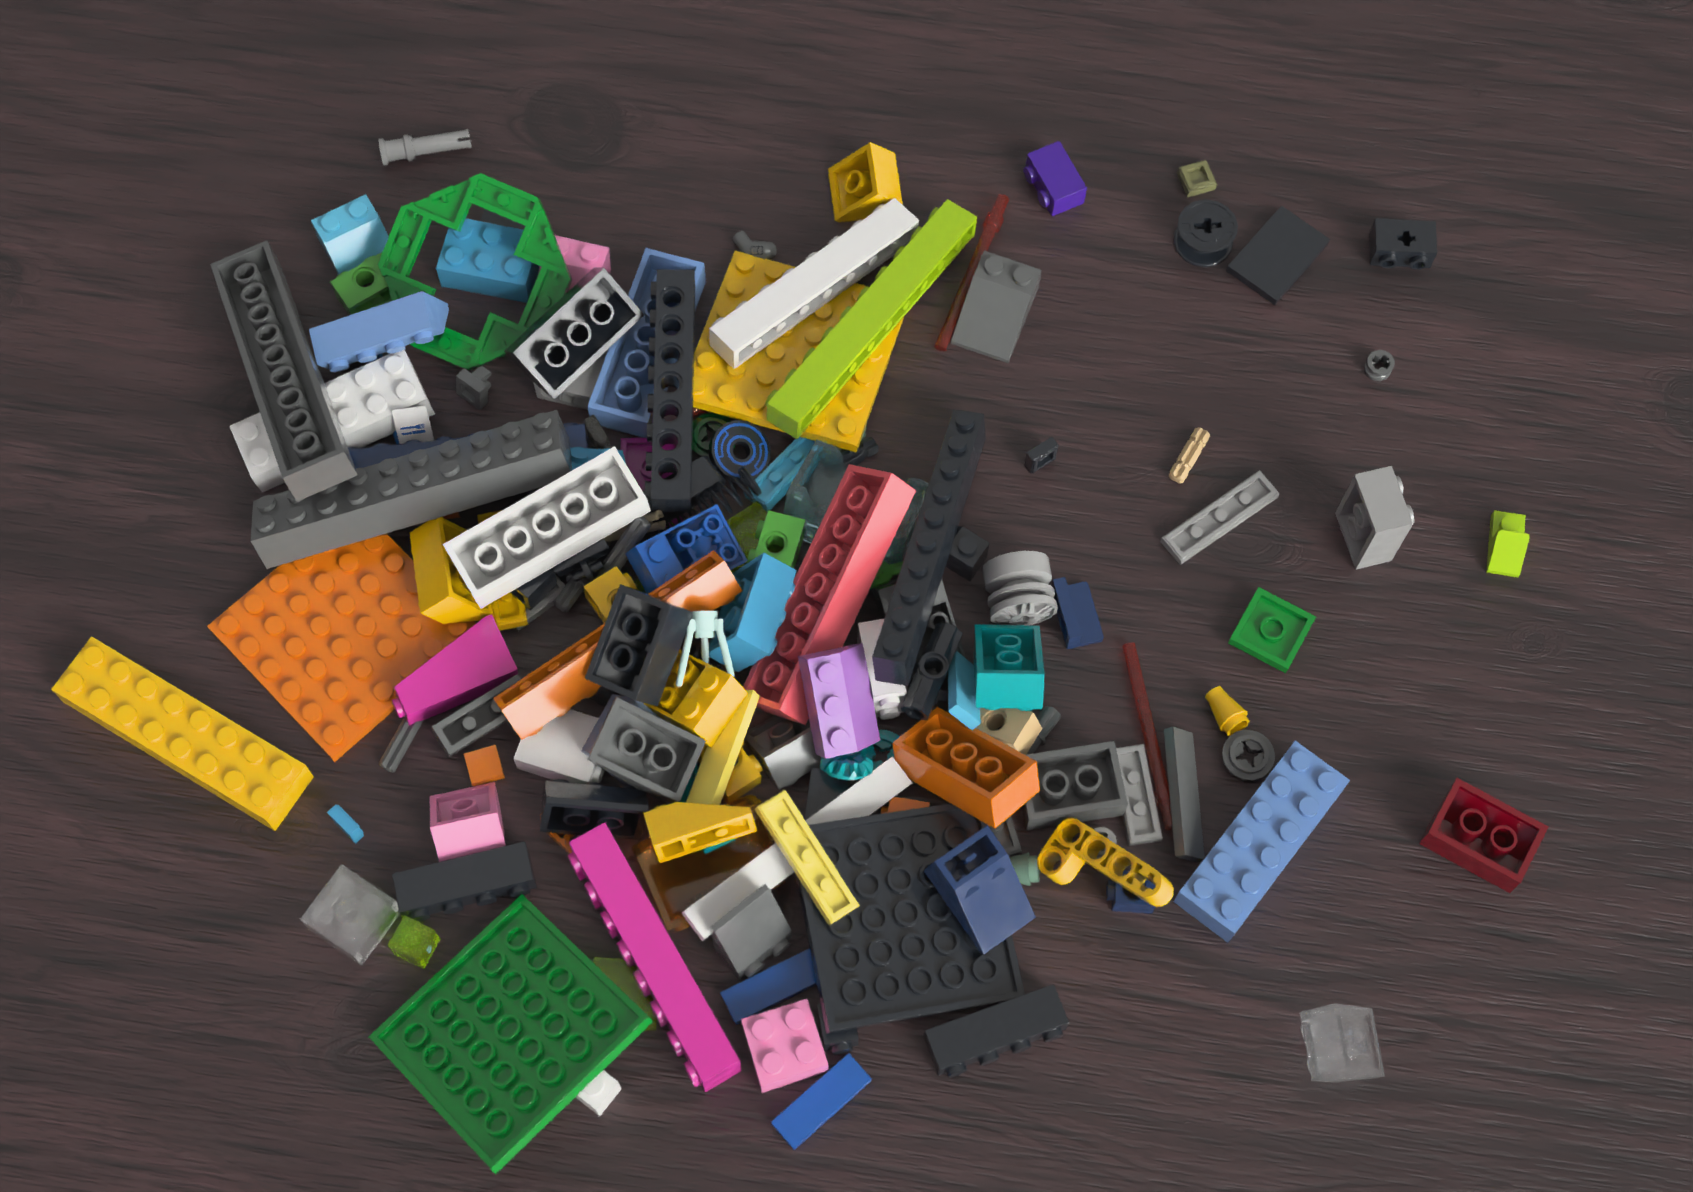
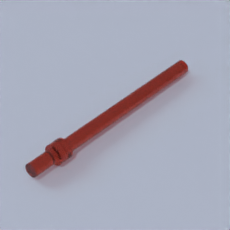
(991, 225)
(1161, 793)

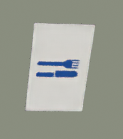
(412, 424)

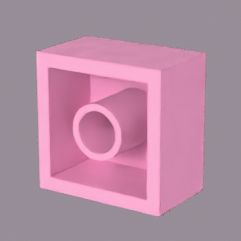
(784, 1045)

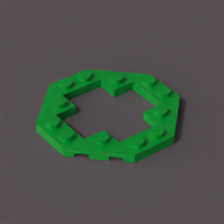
(450, 209)

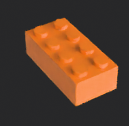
(967, 767)

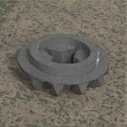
(1254, 743)

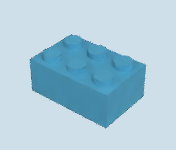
(484, 261)
(756, 612)

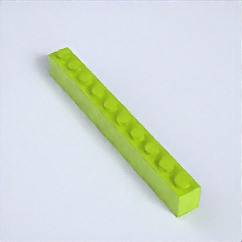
(870, 319)

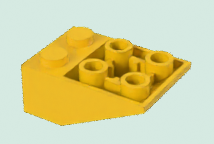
(702, 702)

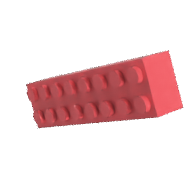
(831, 584)

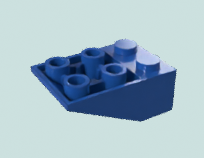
(683, 545)

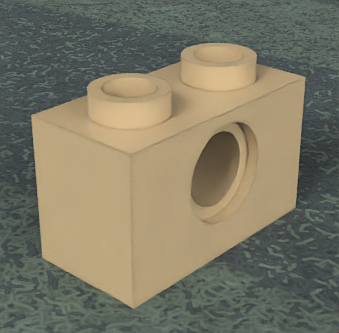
(1017, 728)

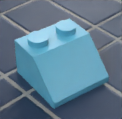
(351, 233)

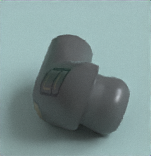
(759, 249)

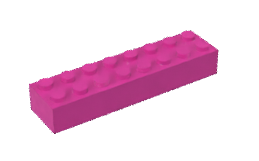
(657, 960)

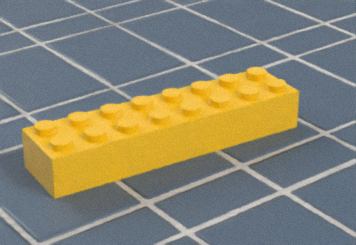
(183, 733)

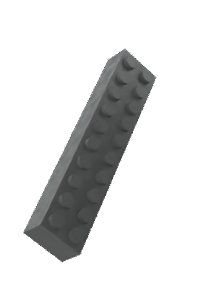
(283, 372)
(413, 489)

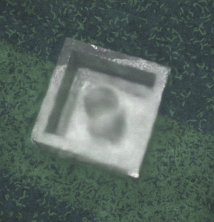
(351, 914)

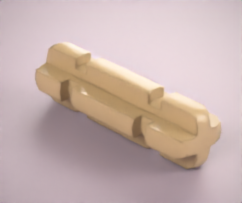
(1189, 455)

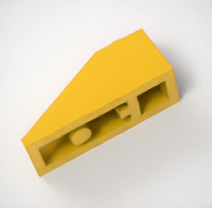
(690, 827)

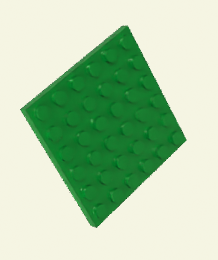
(510, 1032)

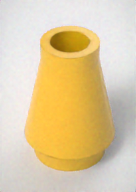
(1227, 711)

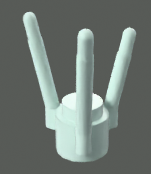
(704, 625)

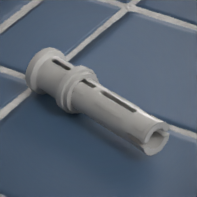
(410, 147)

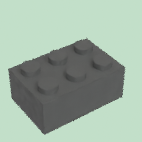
(1077, 785)

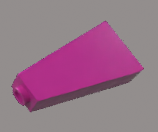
(456, 674)

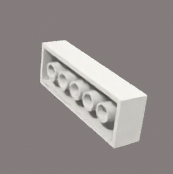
(362, 407)
(547, 527)

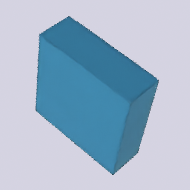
(346, 823)

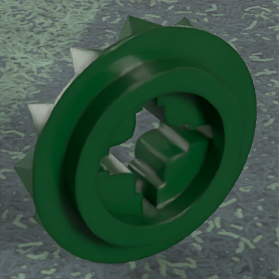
(707, 421)

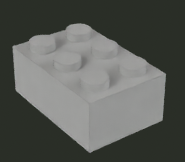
(1374, 517)

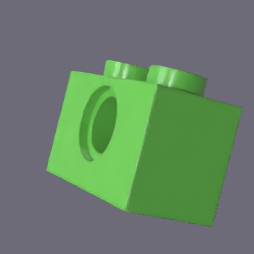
(349, 287)
(781, 531)

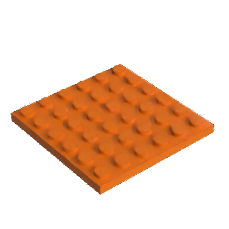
(335, 637)

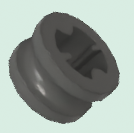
(1383, 372)

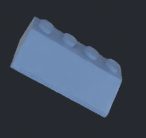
(378, 331)

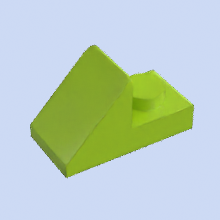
(1506, 543)

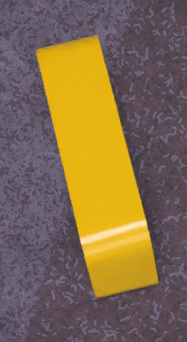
(1110, 864)

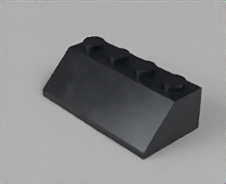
(574, 332)

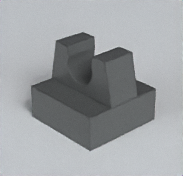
(474, 386)

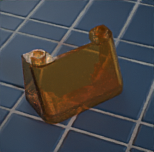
(688, 878)

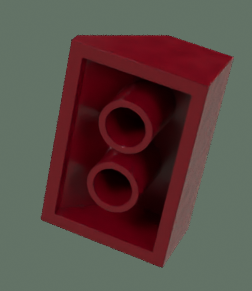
(1484, 835)

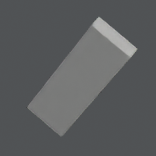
(1141, 814)

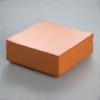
(484, 765)

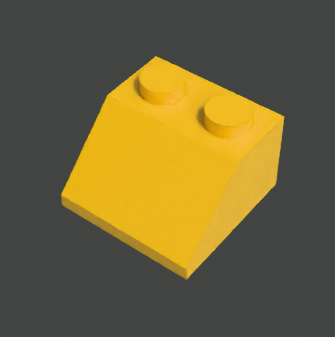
(863, 182)

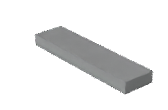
(1219, 517)

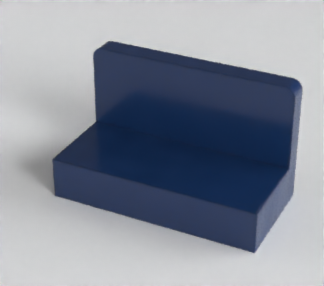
(1076, 614)

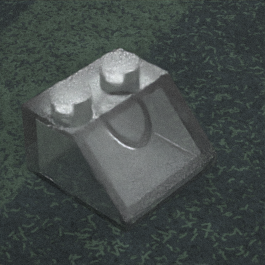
(1341, 1043)

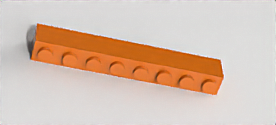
(562, 682)

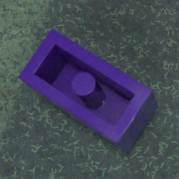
(1055, 178)

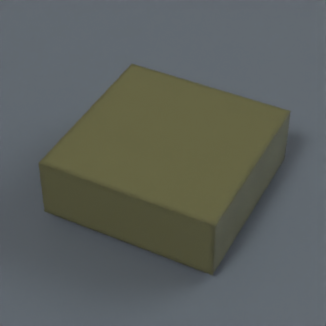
(1196, 178)

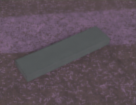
(1184, 794)

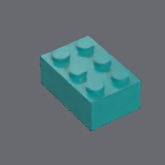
(1008, 667)

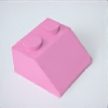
(582, 257)
(466, 821)

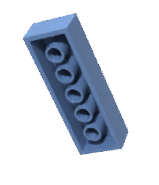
(623, 385)
(1261, 841)

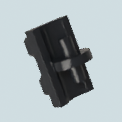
(582, 560)

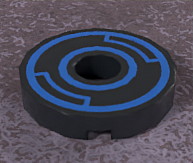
(749, 437)

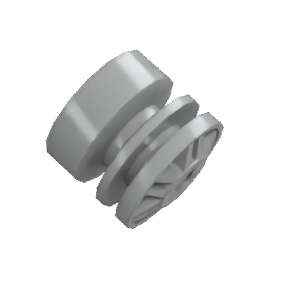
(1019, 588)

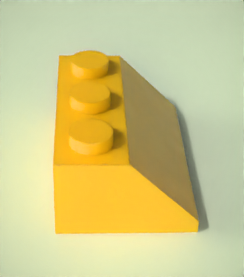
(439, 584)

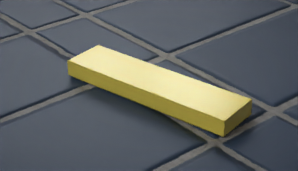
(721, 758)
(806, 857)

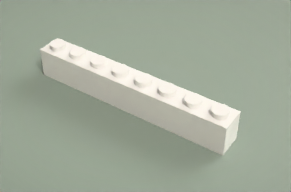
(812, 283)

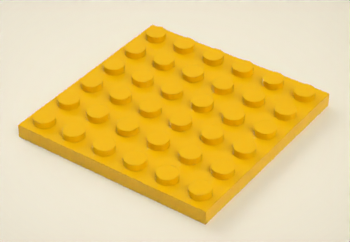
(744, 390)

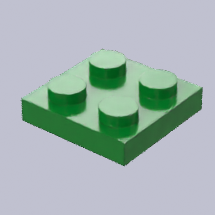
(1272, 630)

